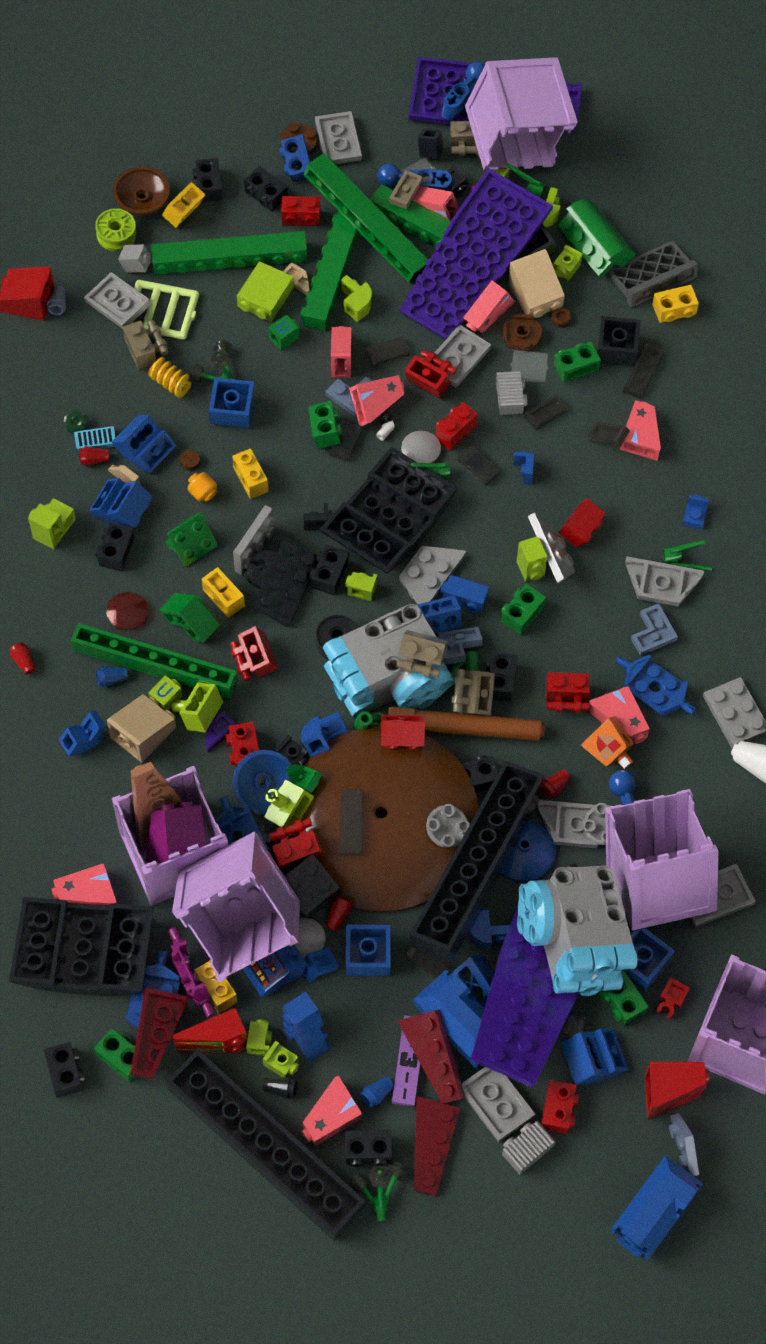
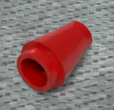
(93, 455)
(22, 656)
(556, 783)
(338, 913)

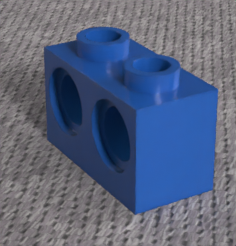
(300, 157)
(442, 614)

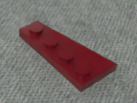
(155, 1028)
(433, 1050)
(432, 1142)

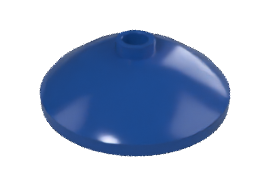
(259, 764)
(531, 862)

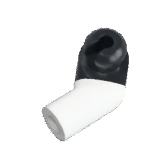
(387, 425)

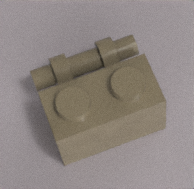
(462, 138)
(140, 345)
(423, 648)
(473, 692)

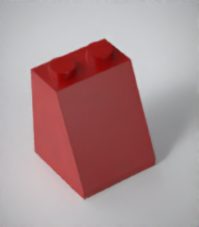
(27, 292)
(673, 1085)

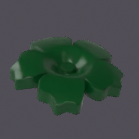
(76, 421)

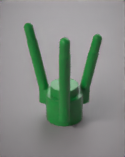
(535, 186)
(440, 469)
(673, 554)

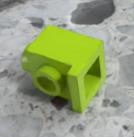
(567, 262)
(361, 585)
(259, 1037)
(282, 1069)

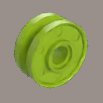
(115, 229)

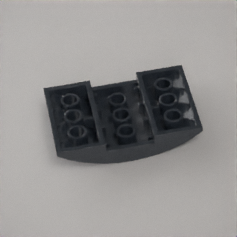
(390, 511)
(81, 947)

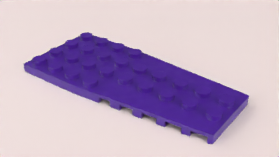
(437, 77)
(475, 250)
(520, 1011)

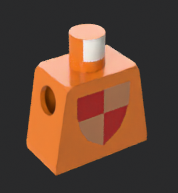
(610, 743)

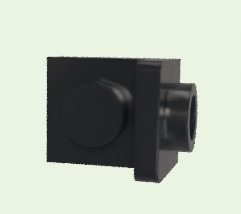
(316, 520)

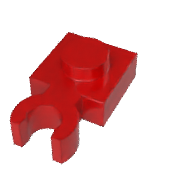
(673, 995)

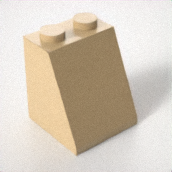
(535, 284)
(141, 726)

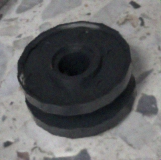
(330, 627)

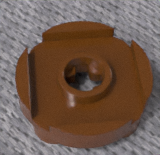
(298, 129)
(522, 342)

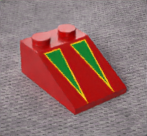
(214, 1036)

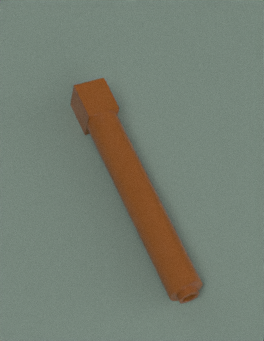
(476, 724)

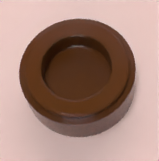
(561, 317)
(190, 460)

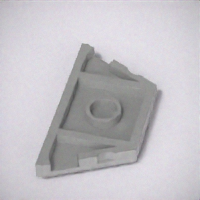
(554, 546)
(429, 570)
(661, 581)
(565, 822)

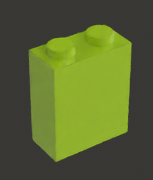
(265, 291)

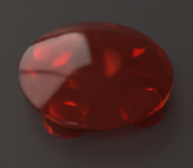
(127, 610)

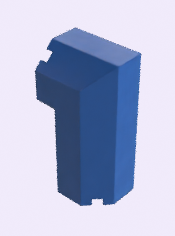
(458, 1011)
(655, 1208)

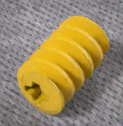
(170, 377)

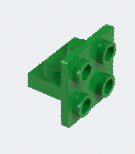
(191, 539)

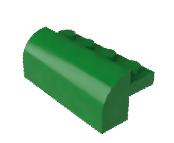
(595, 237)

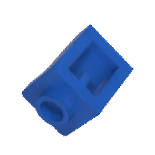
(526, 462)
(695, 511)
(319, 964)

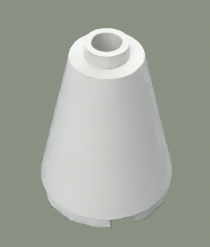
(751, 757)

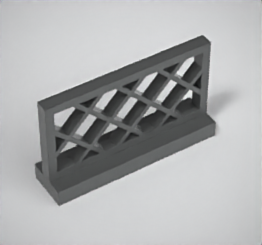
(660, 282)

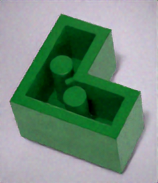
(191, 615)

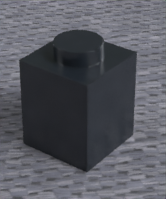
(430, 143)

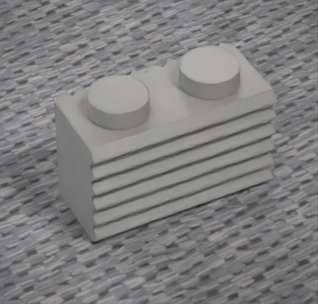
(510, 392)
(527, 1147)

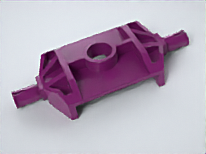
(180, 958)

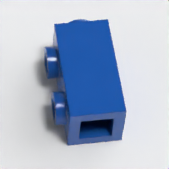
(467, 593)

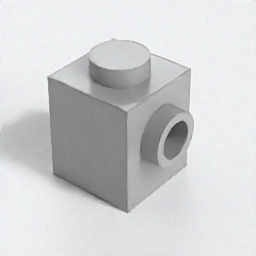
(135, 258)

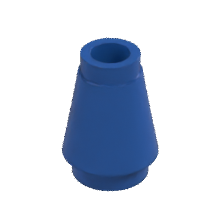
(110, 675)
(376, 1092)

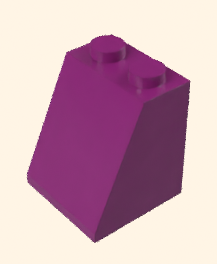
(174, 830)

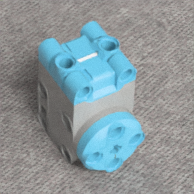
(366, 661)
(581, 927)

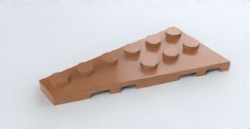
(149, 793)

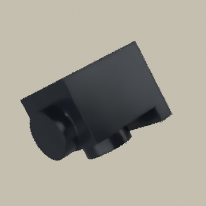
(289, 745)

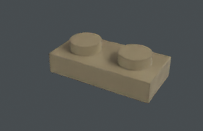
(405, 189)

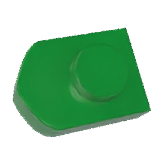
(303, 777)

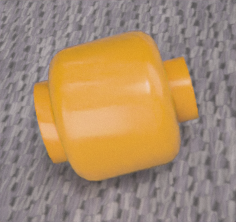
(202, 487)

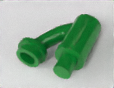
(471, 663)
(364, 719)

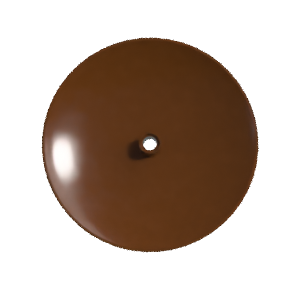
(398, 856)

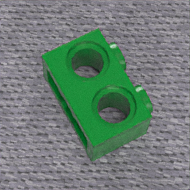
(577, 364)
(324, 424)
(525, 610)
(629, 996)
(116, 1058)

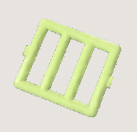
(175, 291)

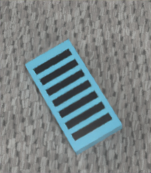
(95, 438)

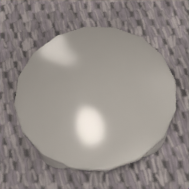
(421, 447)
(595, 824)
(446, 826)
(310, 937)

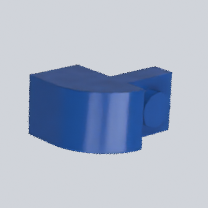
(319, 731)
(83, 737)
(483, 934)

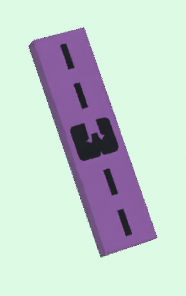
(406, 1074)

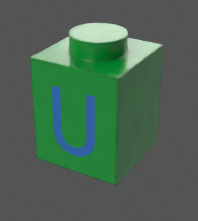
(284, 332)

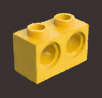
(183, 204)
(675, 301)
(250, 473)
(223, 592)
(220, 994)

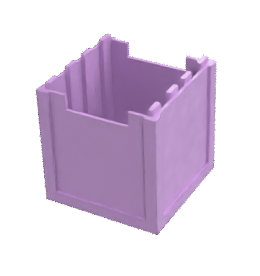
(520, 112)
(661, 860)
(160, 879)
(237, 905)
(735, 1027)

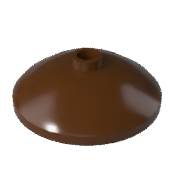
(138, 184)

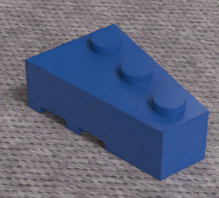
(303, 1026)

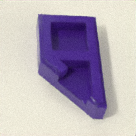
(217, 730)

